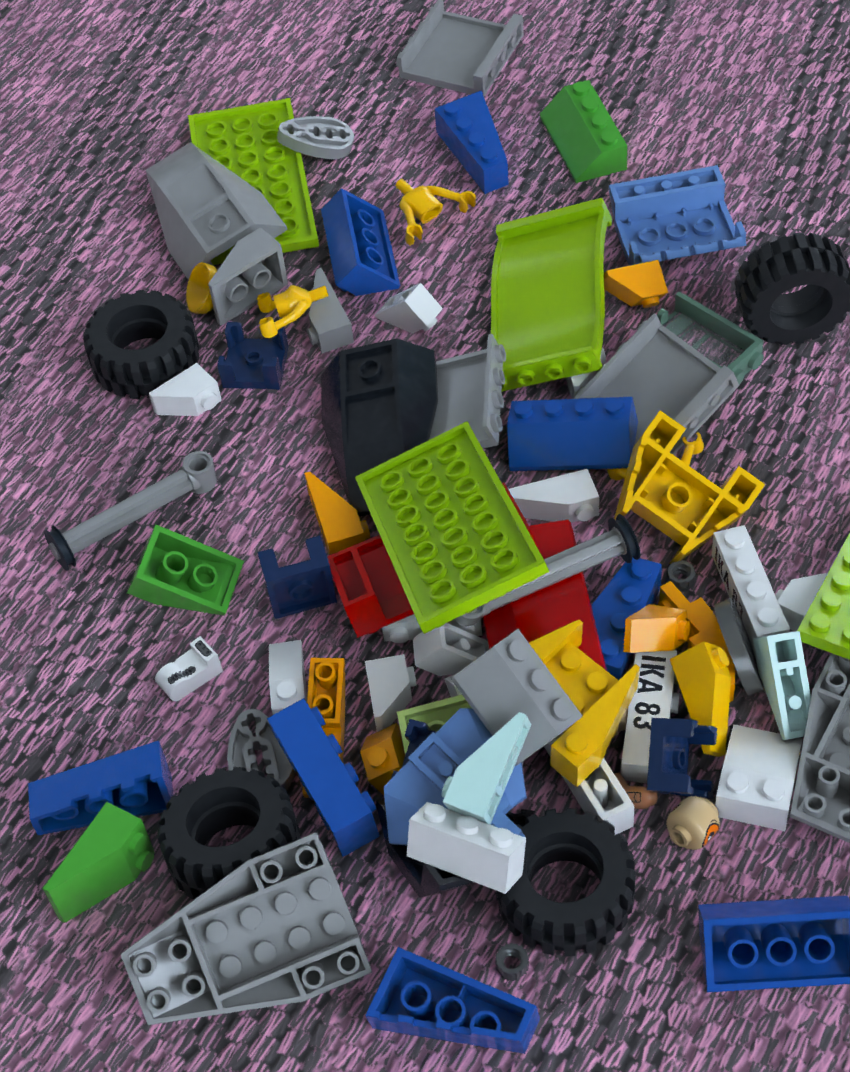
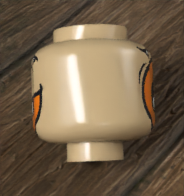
(693, 822)

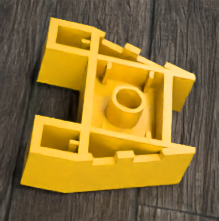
(676, 495)
(594, 693)

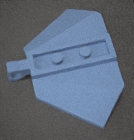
(431, 765)

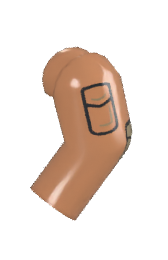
(638, 794)

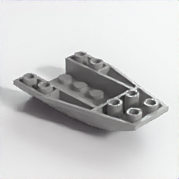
(205, 207)
(824, 766)
(251, 940)

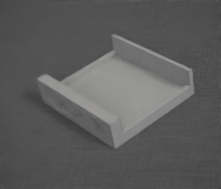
(458, 50)
(664, 377)
(472, 393)

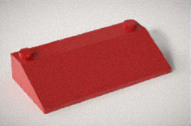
(371, 585)
(551, 606)

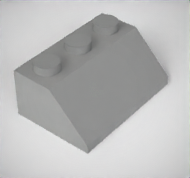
(512, 681)

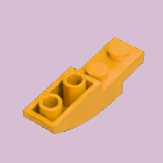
(702, 621)
(327, 693)

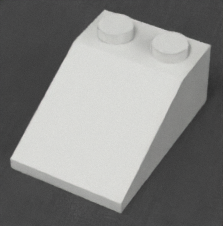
(758, 777)

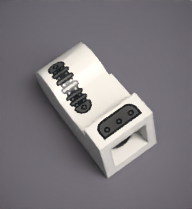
(189, 670)

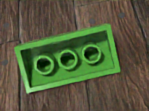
(584, 133)

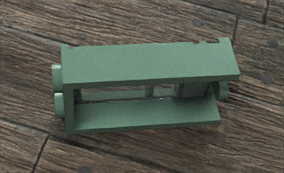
(713, 336)

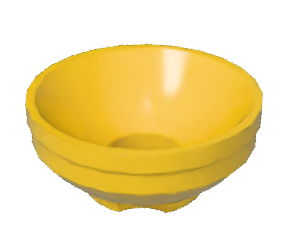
(198, 292)

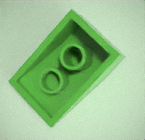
(184, 574)
(100, 863)

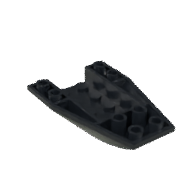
(377, 407)

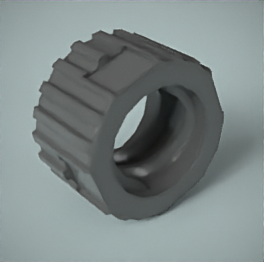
(684, 568)
(516, 951)

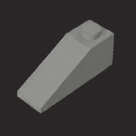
(328, 320)

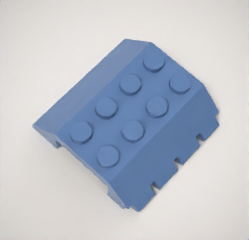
(674, 216)

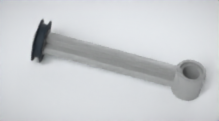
(195, 475)
(617, 541)

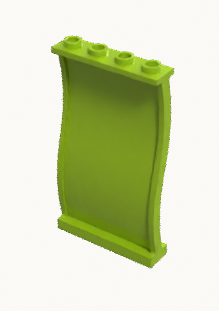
(550, 293)

